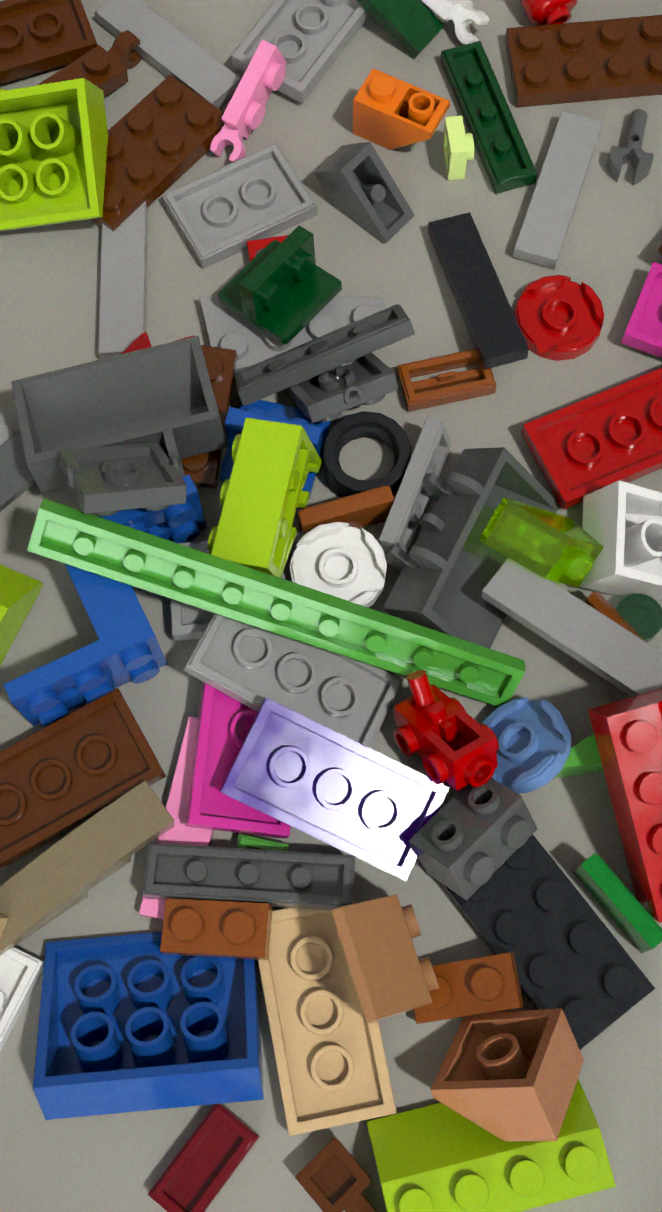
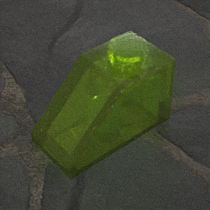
(542, 542)

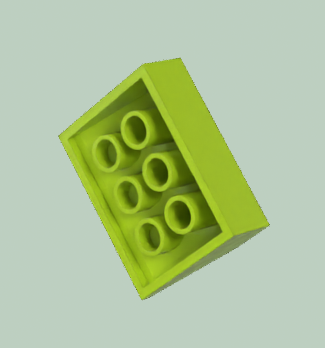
(52, 154)

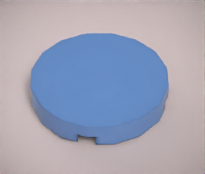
(531, 742)

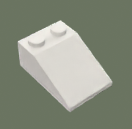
(629, 528)

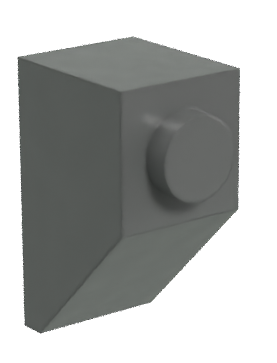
(364, 190)

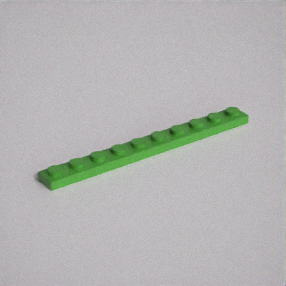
(272, 603)

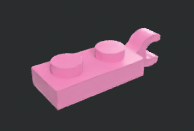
(248, 102)

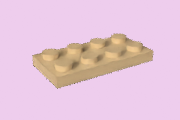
(323, 1048)

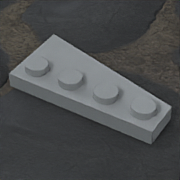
(253, 345)

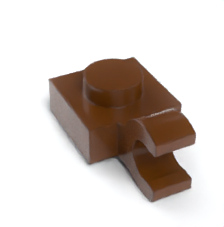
(336, 1180)

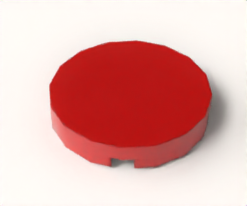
(559, 317)

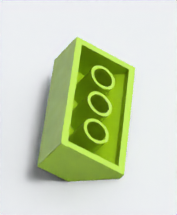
(449, 1164)

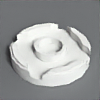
(340, 563)

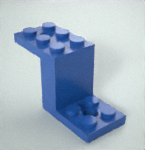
(126, 641)

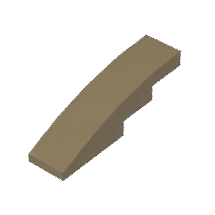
(79, 862)

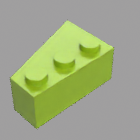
(263, 495)

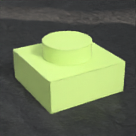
(457, 147)

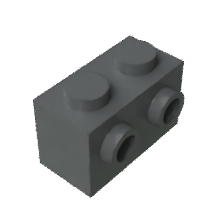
(473, 836)

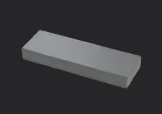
(411, 498)

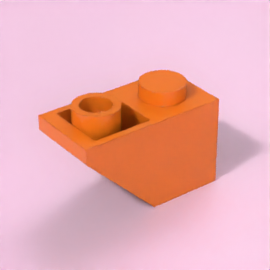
(395, 111)

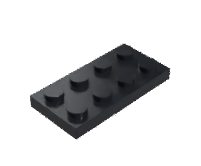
(557, 940)

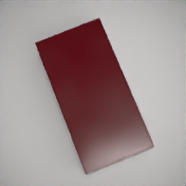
(204, 1162)

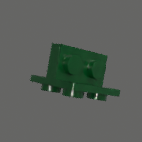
(281, 287)

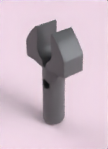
(632, 150)

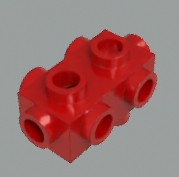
(444, 736)

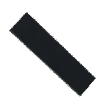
(477, 291)

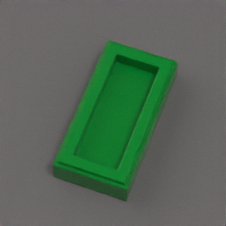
(619, 903)

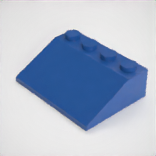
(144, 1028)

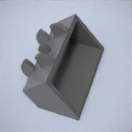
(119, 400)
(449, 563)

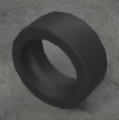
(368, 426)

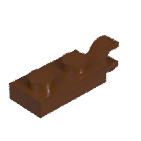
(101, 67)

